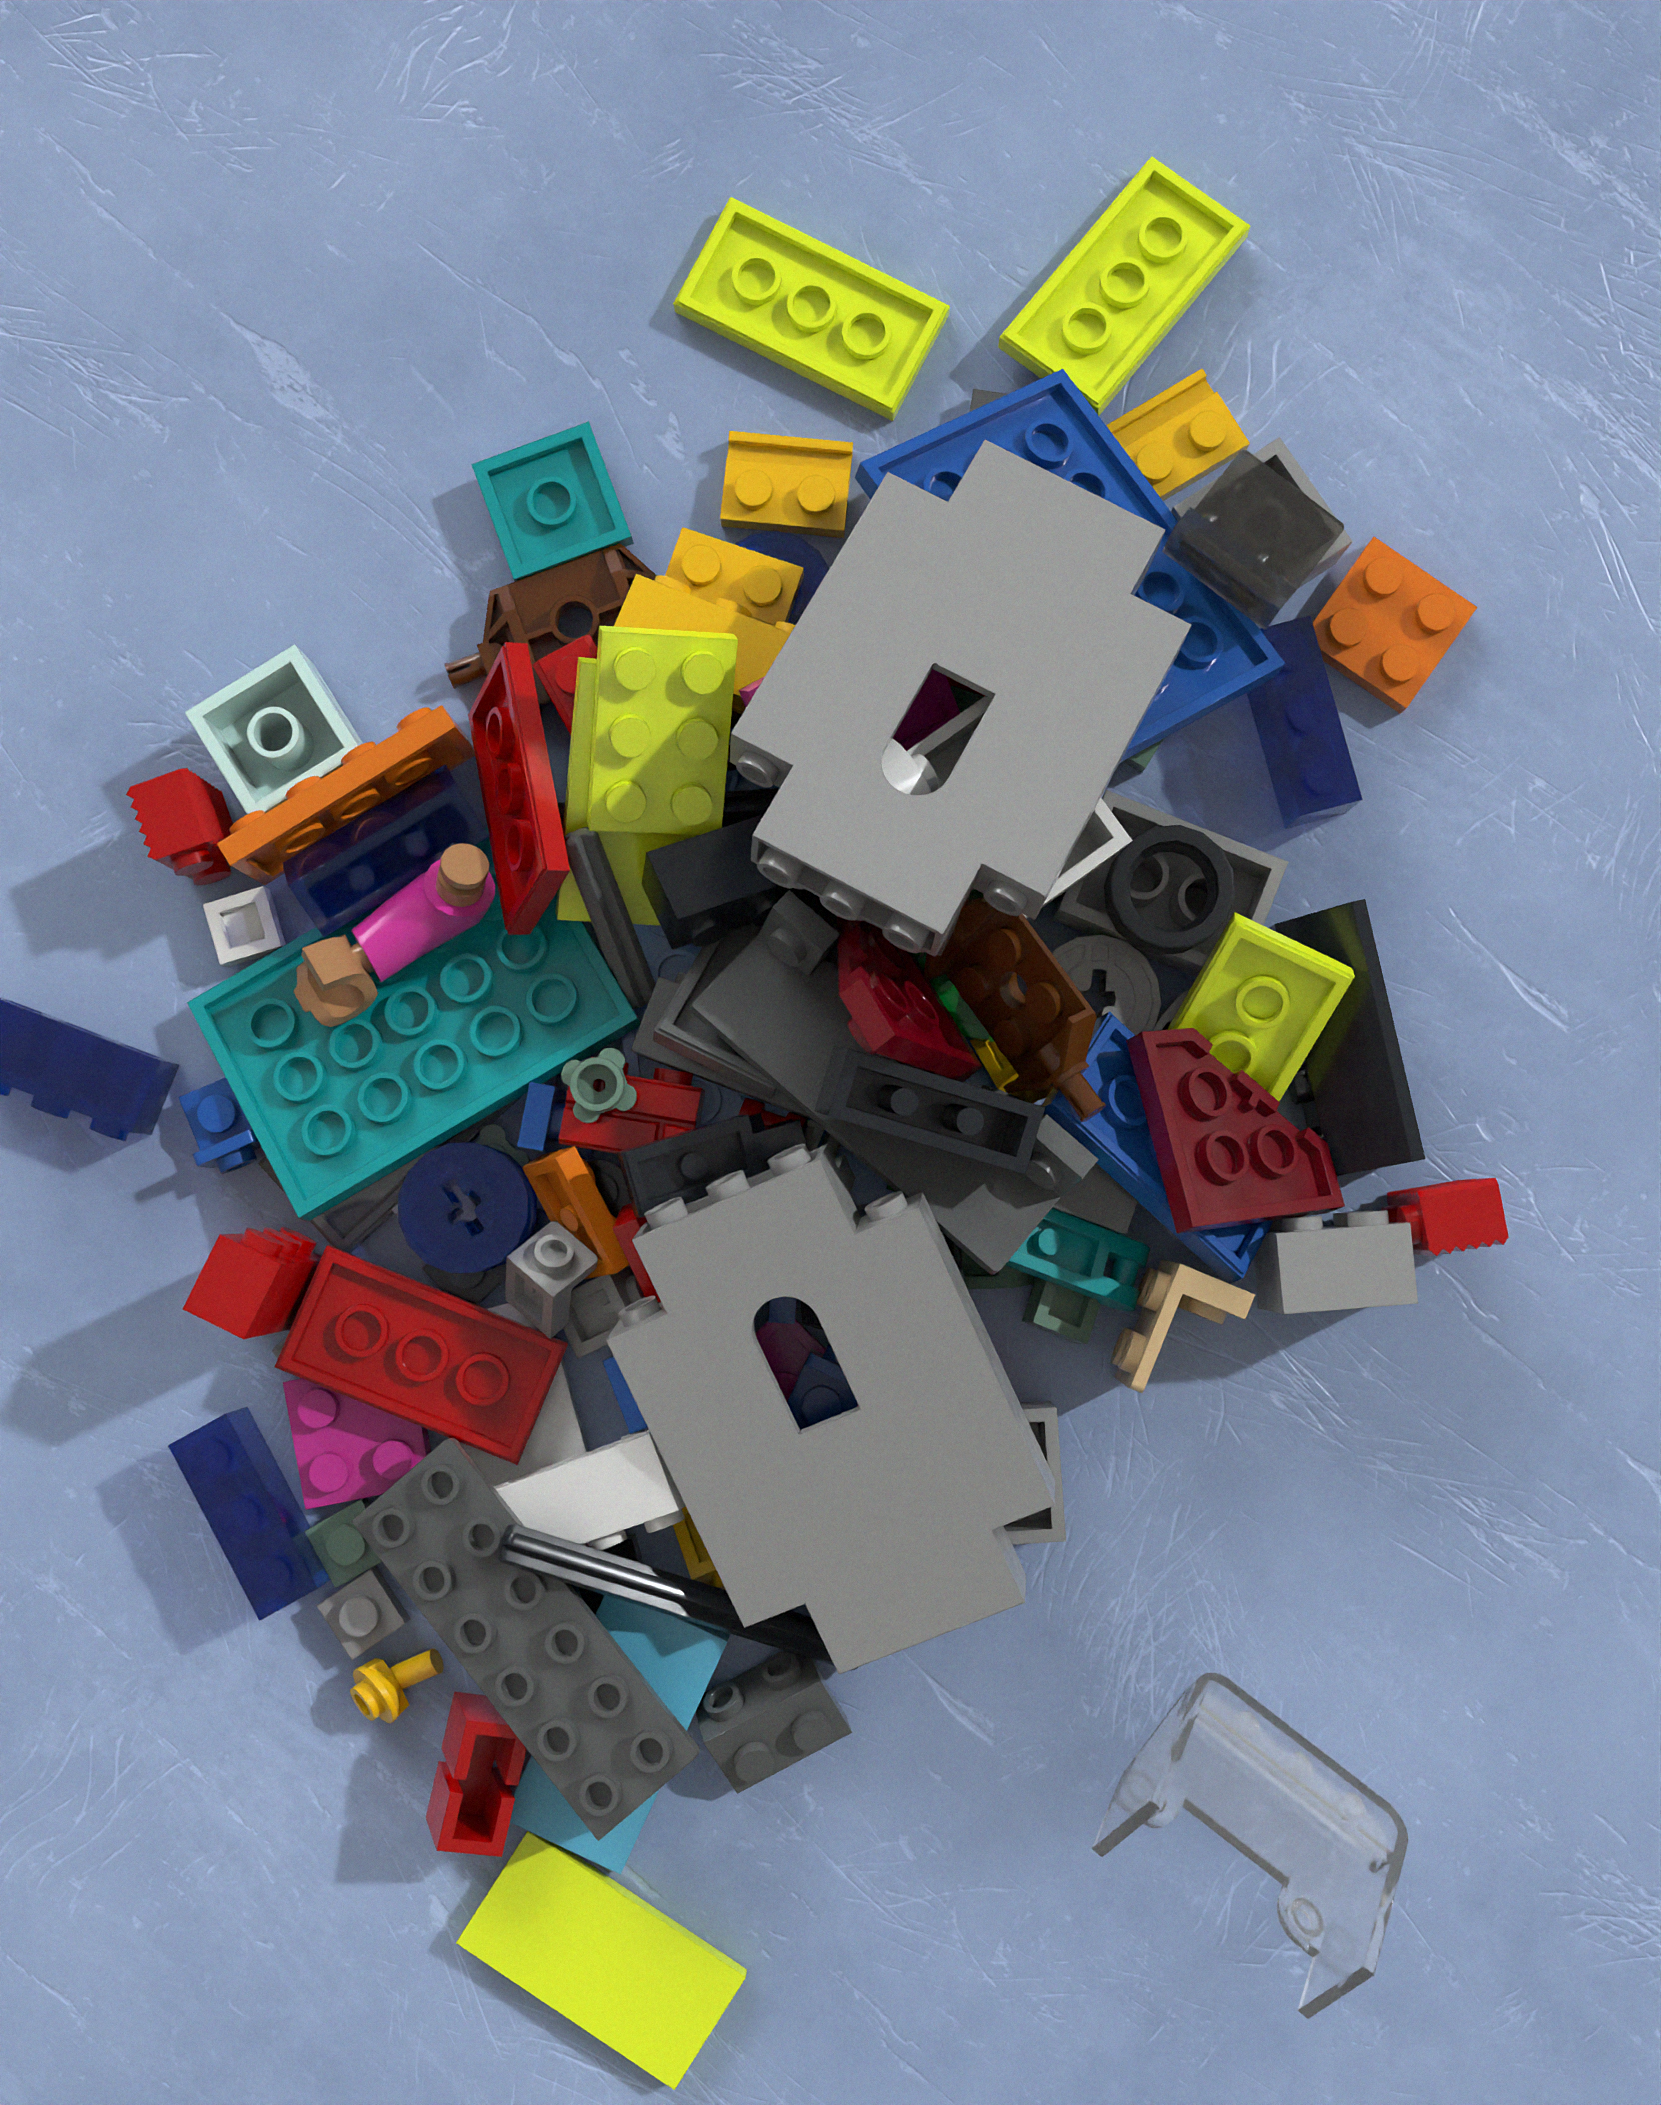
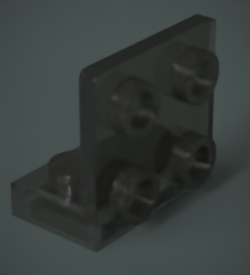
(1253, 538)

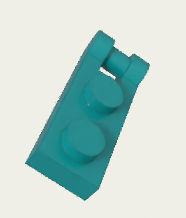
(1075, 1257)

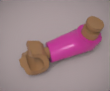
(408, 925)

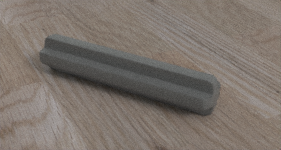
(609, 915)

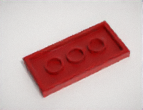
(518, 790)
(421, 1354)

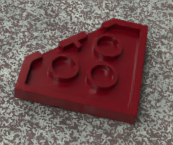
(895, 1005)
(1222, 1140)

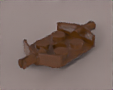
(533, 606)
(1038, 1032)

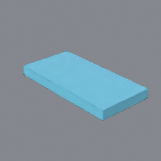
(678, 1664)

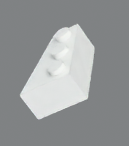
(598, 1493)

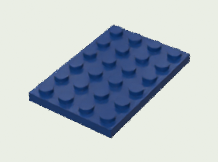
(1063, 434)

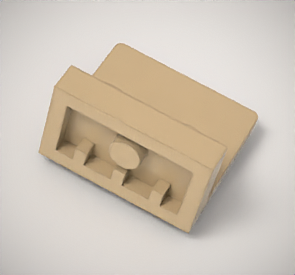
(1160, 1295)

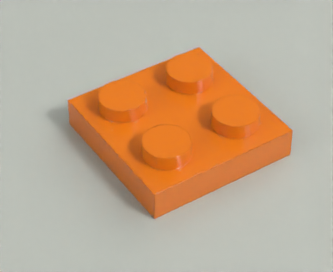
(1389, 624)

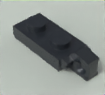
(695, 1158)

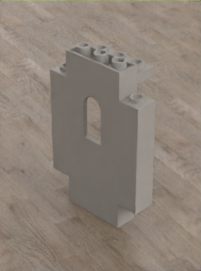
(1009, 592)
(873, 1514)

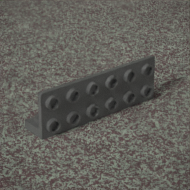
(784, 1017)
(526, 1641)

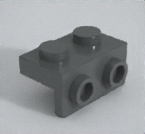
(769, 1718)

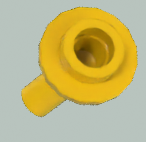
(381, 1688)

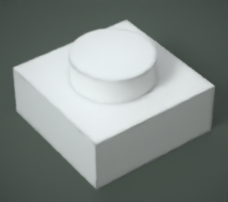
(244, 926)

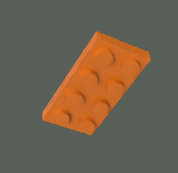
(366, 779)

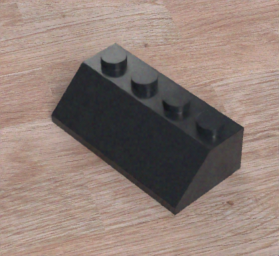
(1355, 1072)

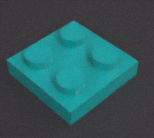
(552, 501)

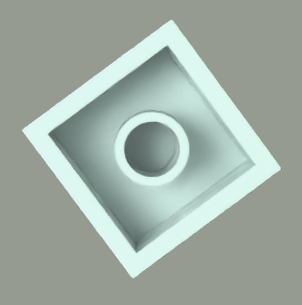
(274, 729)

